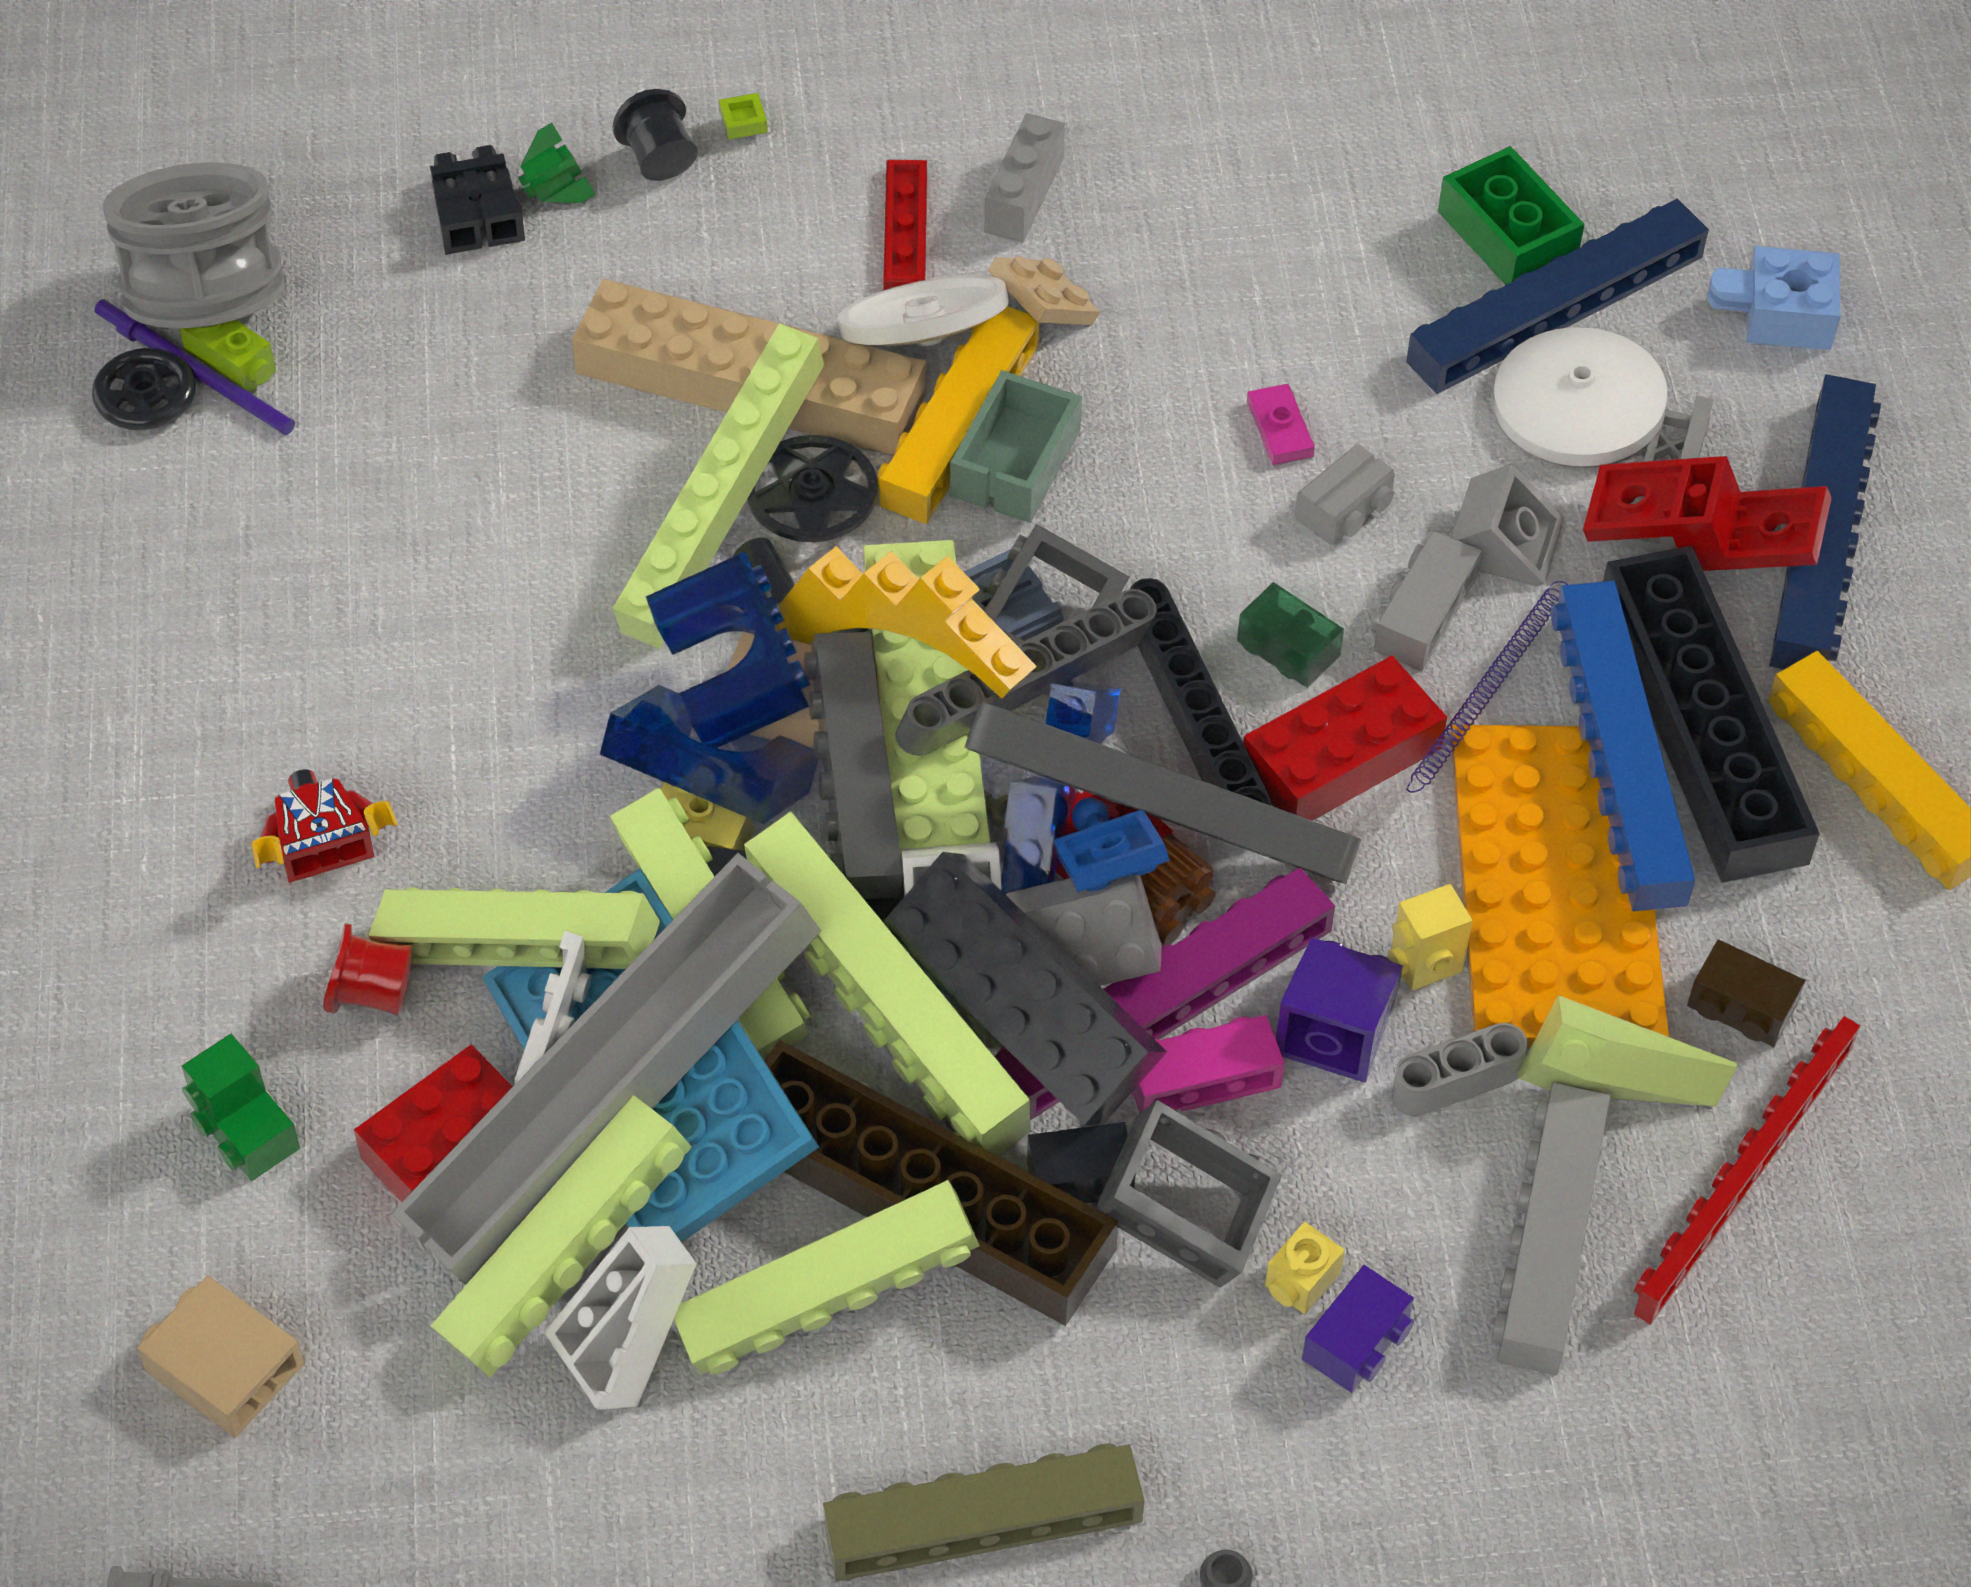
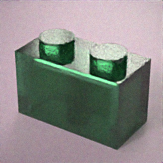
(1290, 635)

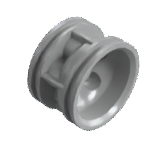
(194, 245)

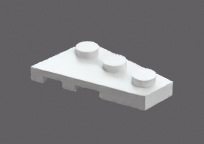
(559, 1000)

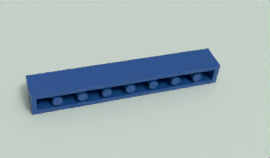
(1623, 747)

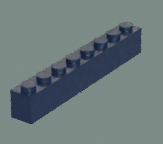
(1556, 295)
(1834, 459)

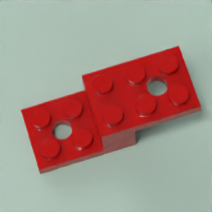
(1704, 508)

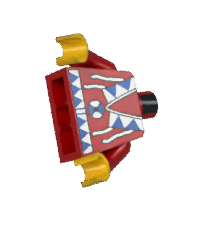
(319, 827)

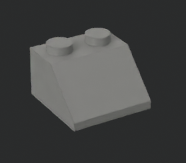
(1509, 525)

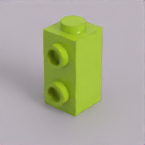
(232, 352)

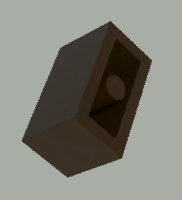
(1745, 993)

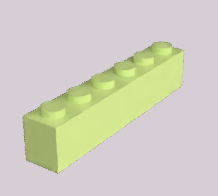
(678, 872)
(514, 926)
(561, 1236)
(825, 1278)

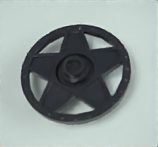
(815, 489)

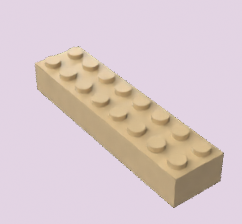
(709, 352)

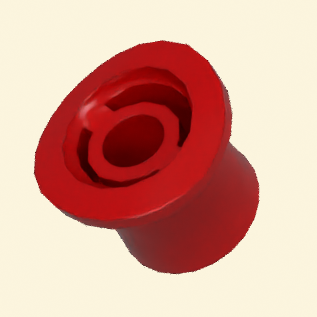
(368, 974)

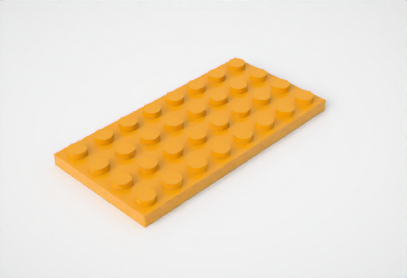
(1546, 885)

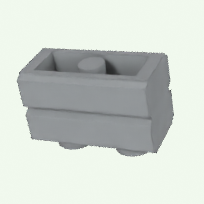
(1345, 495)

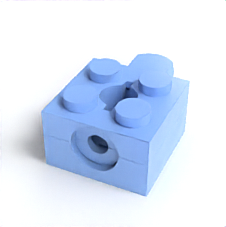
(1770, 298)

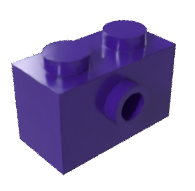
(1358, 1329)

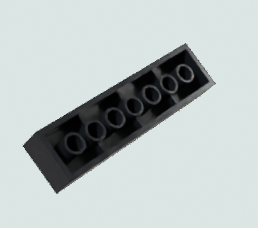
(1712, 718)

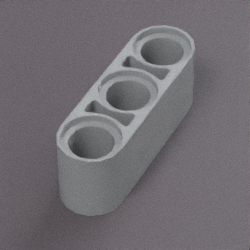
(1447, 1086)

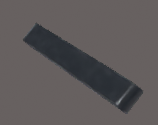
(1195, 699)

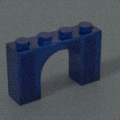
(765, 682)
(655, 739)

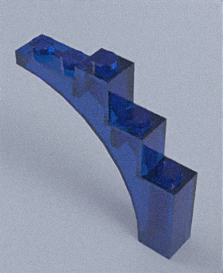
(1041, 807)

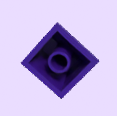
(1337, 1008)

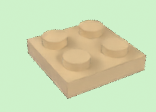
(1044, 290)

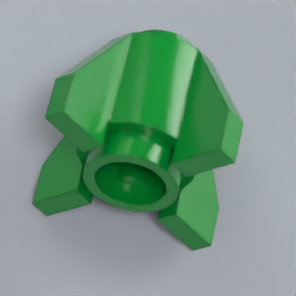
(552, 171)

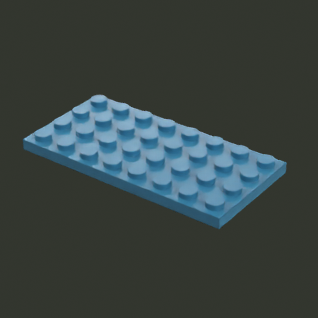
(723, 1106)

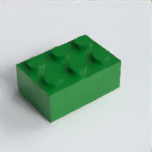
(1508, 214)

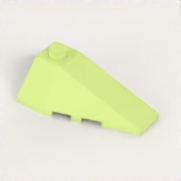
(1621, 1059)

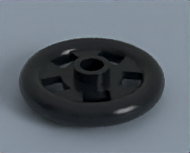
(143, 388)

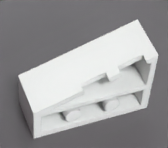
(623, 1316)

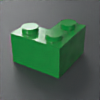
(236, 1109)

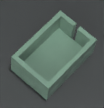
(1015, 446)

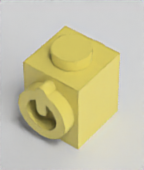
(1304, 1268)

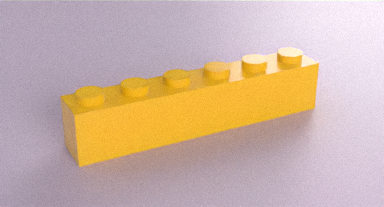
(920, 468)
(1877, 766)

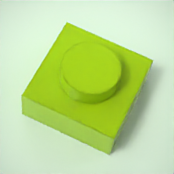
(743, 116)

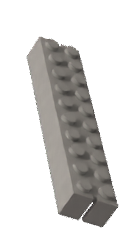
(624, 1045)

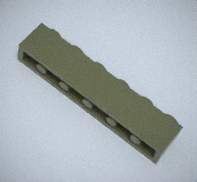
(983, 1511)

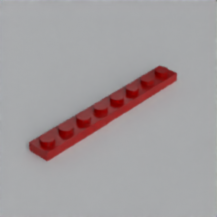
(1736, 1180)

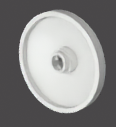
(923, 311)
(1580, 396)

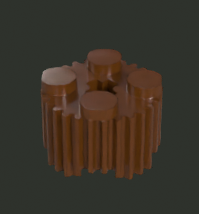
(1177, 889)

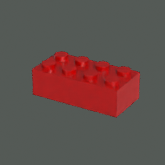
(1345, 740)

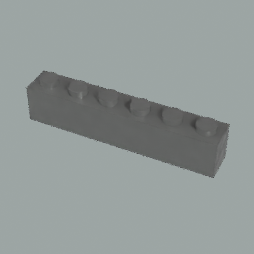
(854, 763)

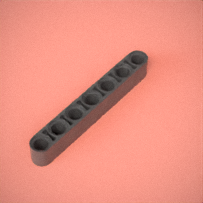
(1059, 654)

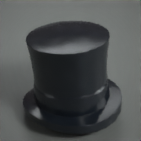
(656, 133)

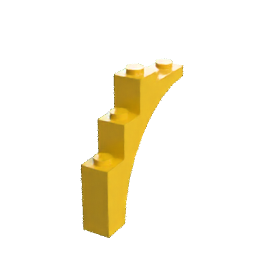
(891, 598)

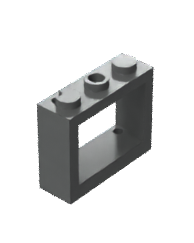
(1059, 555)
(1168, 1231)

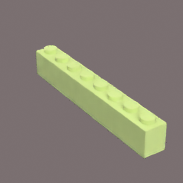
(723, 476)

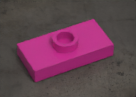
(1280, 424)

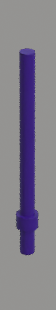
(138, 331)

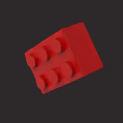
(429, 1120)

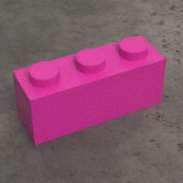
(1214, 1066)

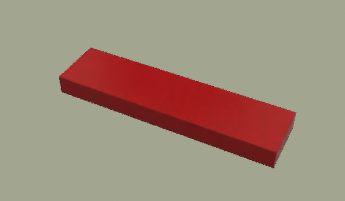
(905, 222)

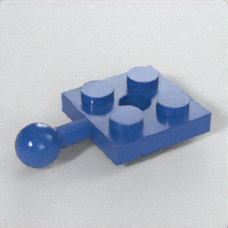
(1107, 848)

